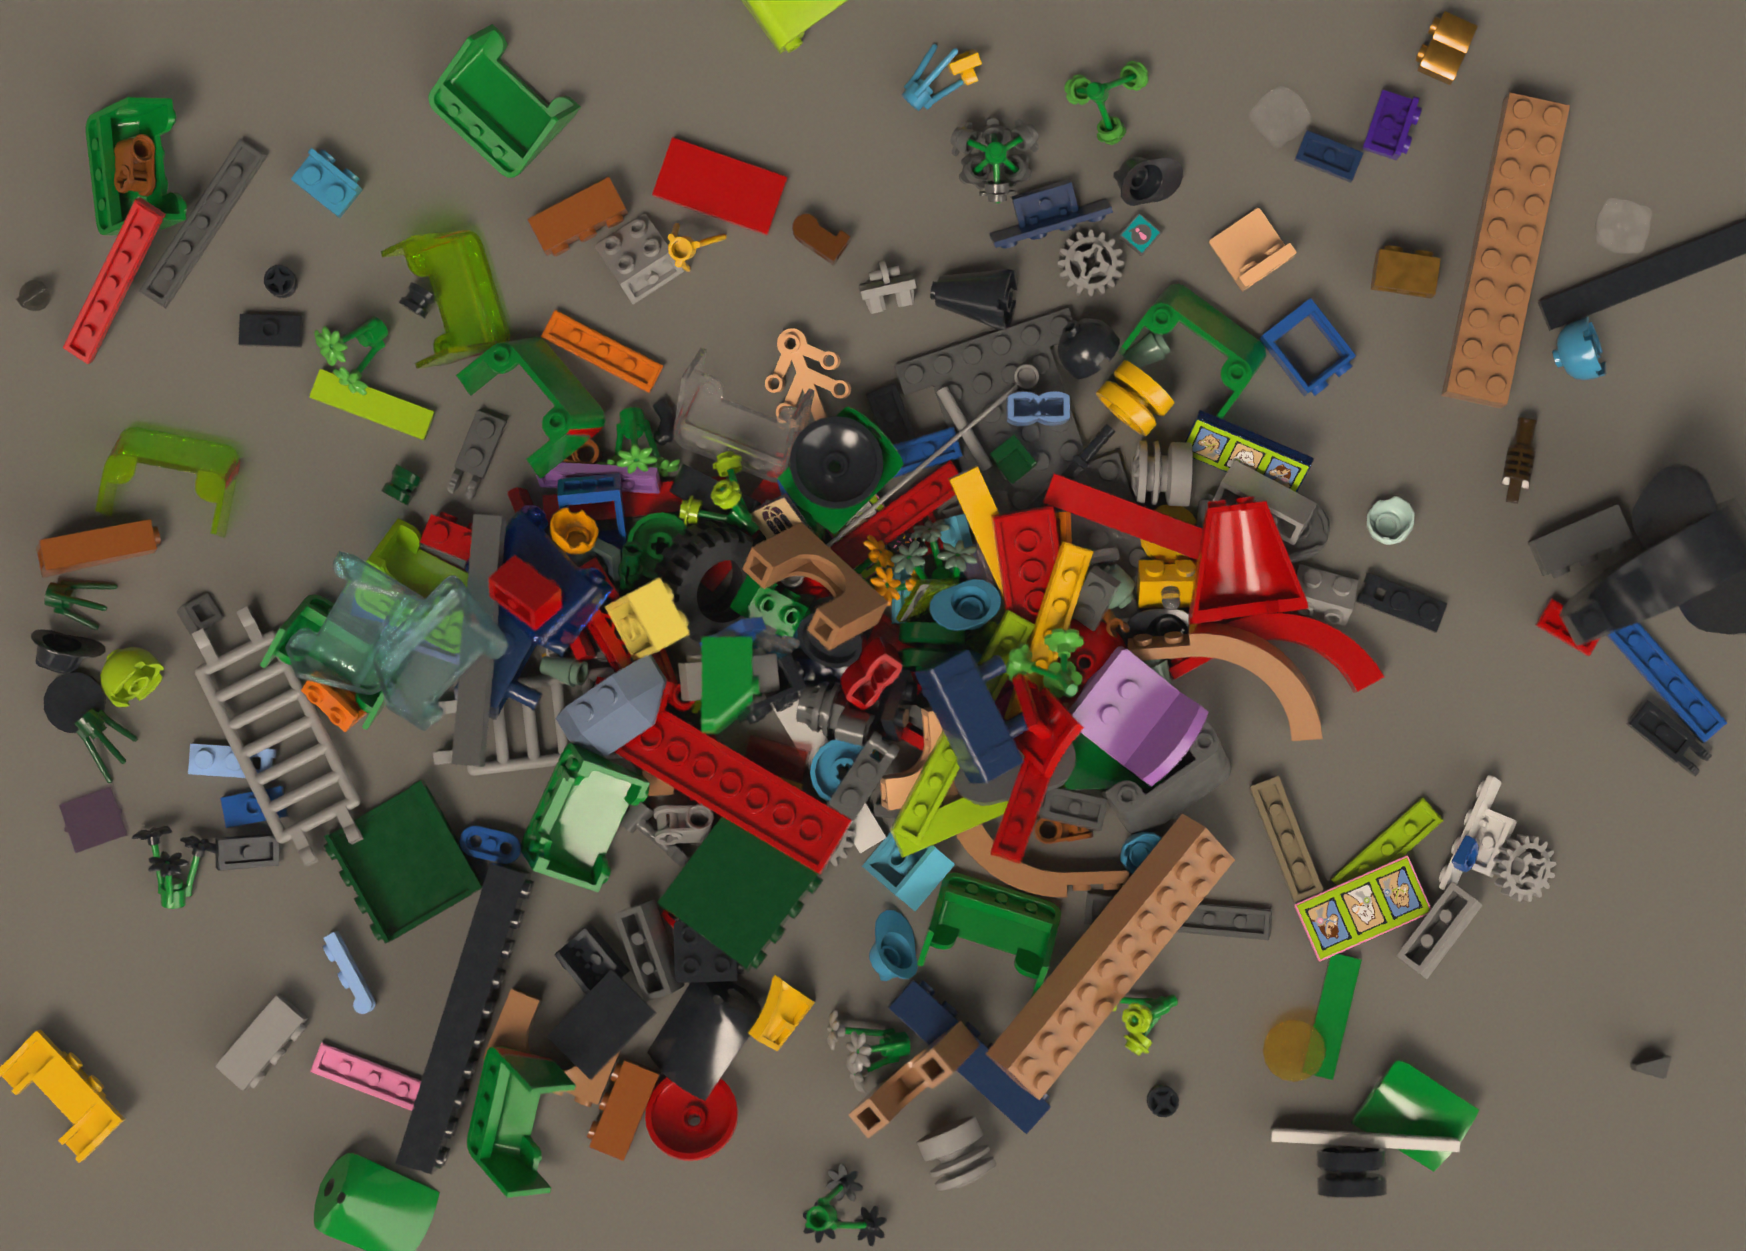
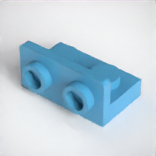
(327, 183)

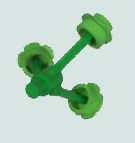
(1081, 90)

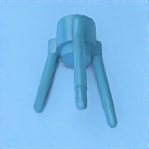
(919, 92)

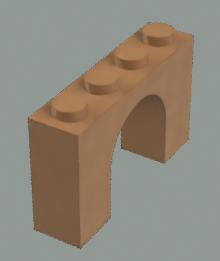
(803, 554)
(513, 1032)
(925, 1069)

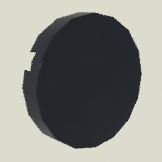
(71, 698)

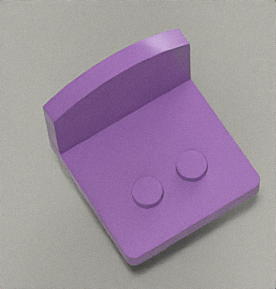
(1138, 716)

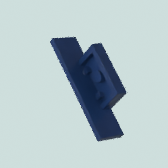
(1046, 211)

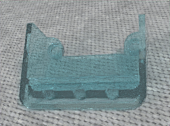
(357, 625)
(434, 651)

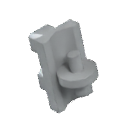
(900, 285)

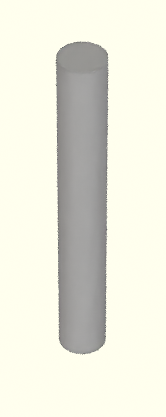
(961, 422)

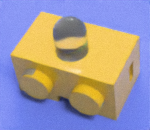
(1165, 584)

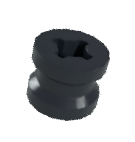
(279, 275)
(418, 300)
(1166, 1105)

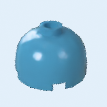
(1579, 351)

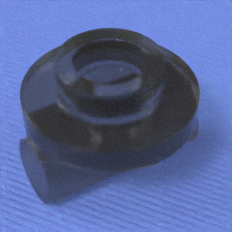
(34, 295)

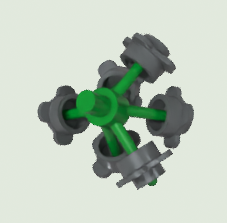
(993, 137)

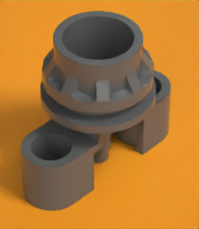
(829, 709)

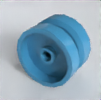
(827, 763)

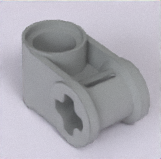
(680, 824)

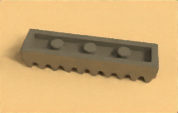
(1286, 839)

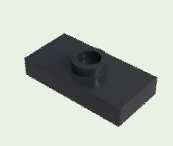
(270, 330)

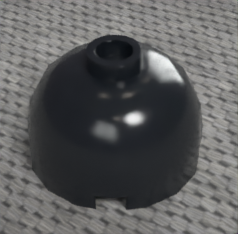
(1086, 345)

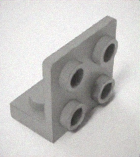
(638, 258)

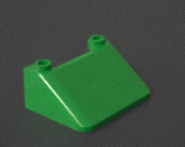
(495, 107)

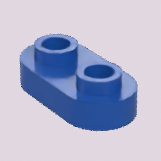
(491, 844)

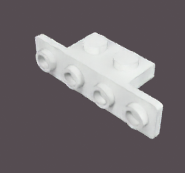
(1488, 829)

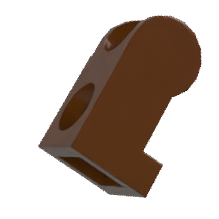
(817, 239)

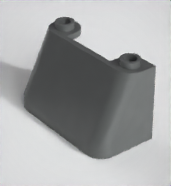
(1150, 811)

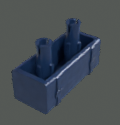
(510, 666)
(970, 715)

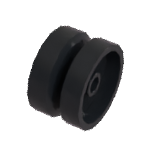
(839, 656)
(1351, 1174)

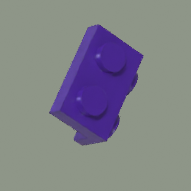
(1391, 124)

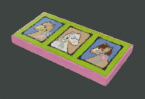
(1362, 908)

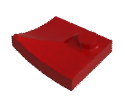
(1048, 752)

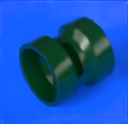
(402, 485)

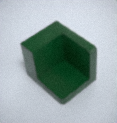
(1012, 459)

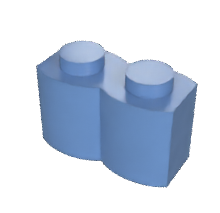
(1028, 408)

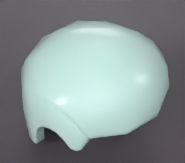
(1390, 520)

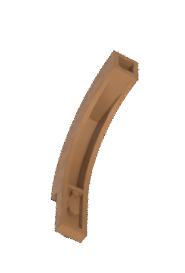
(1250, 652)
(1026, 878)

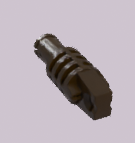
(1519, 460)

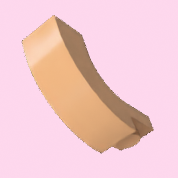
(897, 786)

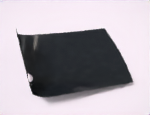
(704, 1036)

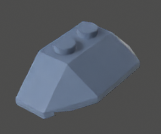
(615, 708)

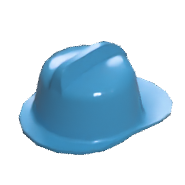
(965, 605)
(894, 948)

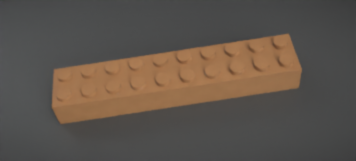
(1505, 250)
(1110, 956)

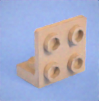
(1251, 249)

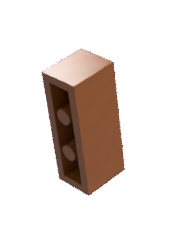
(578, 217)
(623, 1109)

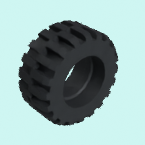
(688, 562)

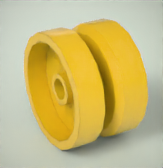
(1135, 398)

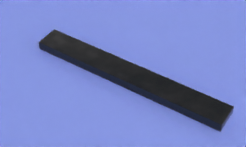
(1644, 276)

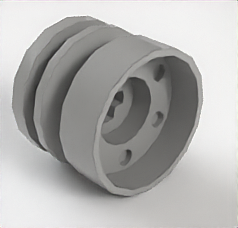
(1163, 473)
(956, 1153)

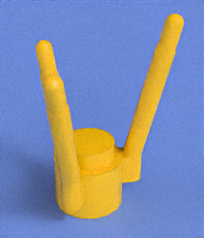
(684, 247)

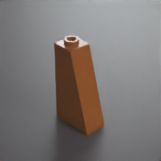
(96, 547)

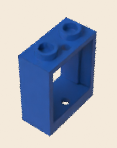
(1309, 309)
(593, 490)

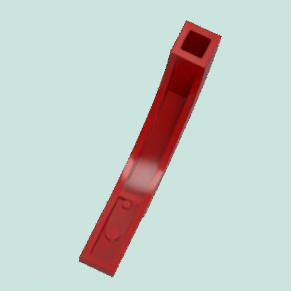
(1317, 636)

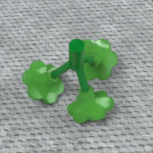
(1059, 678)

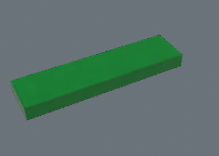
(1335, 1007)

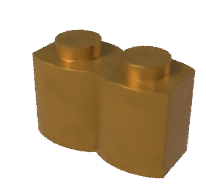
(1447, 47)

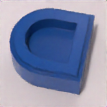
(1466, 854)

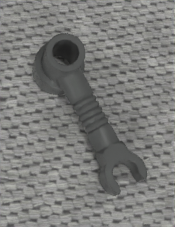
(638, 817)

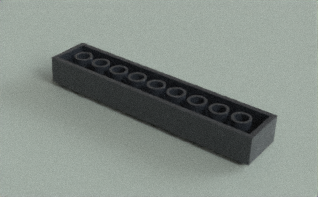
(463, 1018)

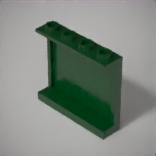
(405, 864)
(739, 893)

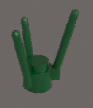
(62, 597)
(92, 725)

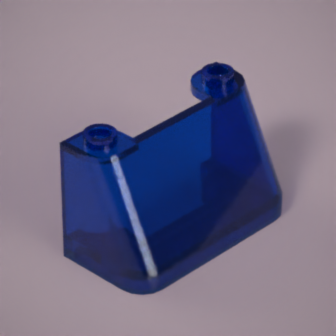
(581, 589)

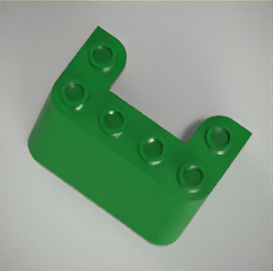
(103, 132)

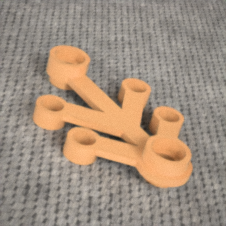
(804, 377)

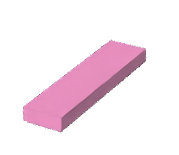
(366, 1076)

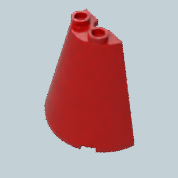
(1242, 565)

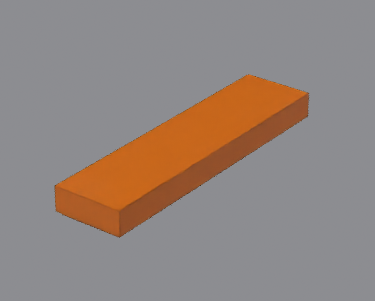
(602, 351)

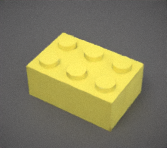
(648, 619)

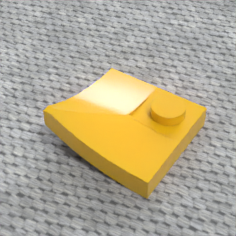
(780, 1014)

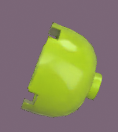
(130, 674)

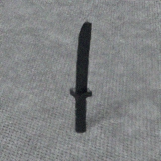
(1080, 462)

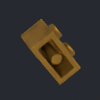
(1405, 272)

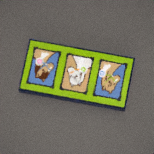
(1222, 443)

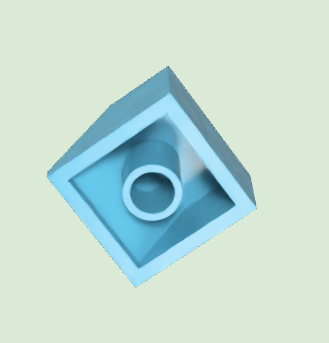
(911, 876)

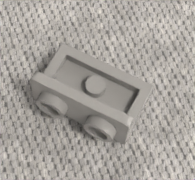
(1328, 595)

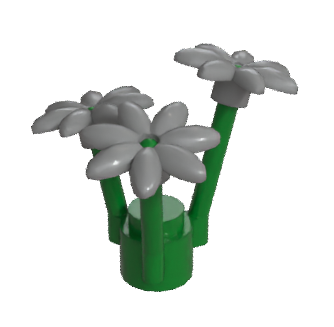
(892, 1045)

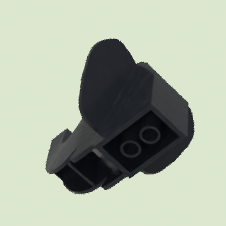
(1687, 560)

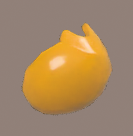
(573, 531)

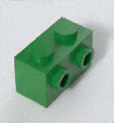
(777, 608)

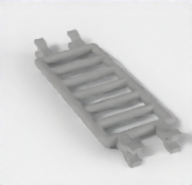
(243, 753)
(534, 759)

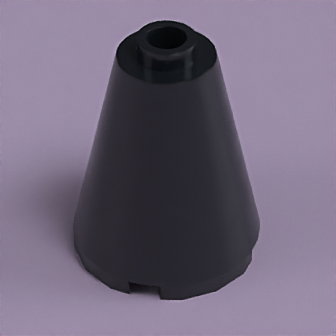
(978, 296)

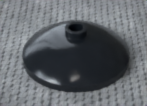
(841, 442)

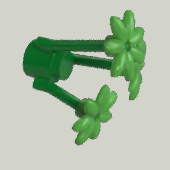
(368, 334)
(632, 426)

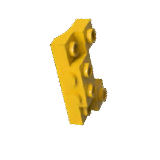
(68, 1087)

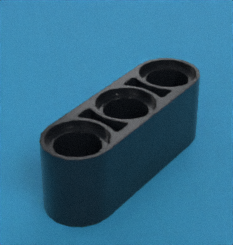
(695, 483)

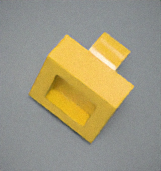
(964, 65)

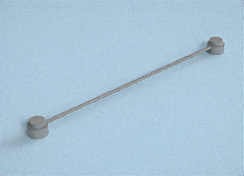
(1025, 378)

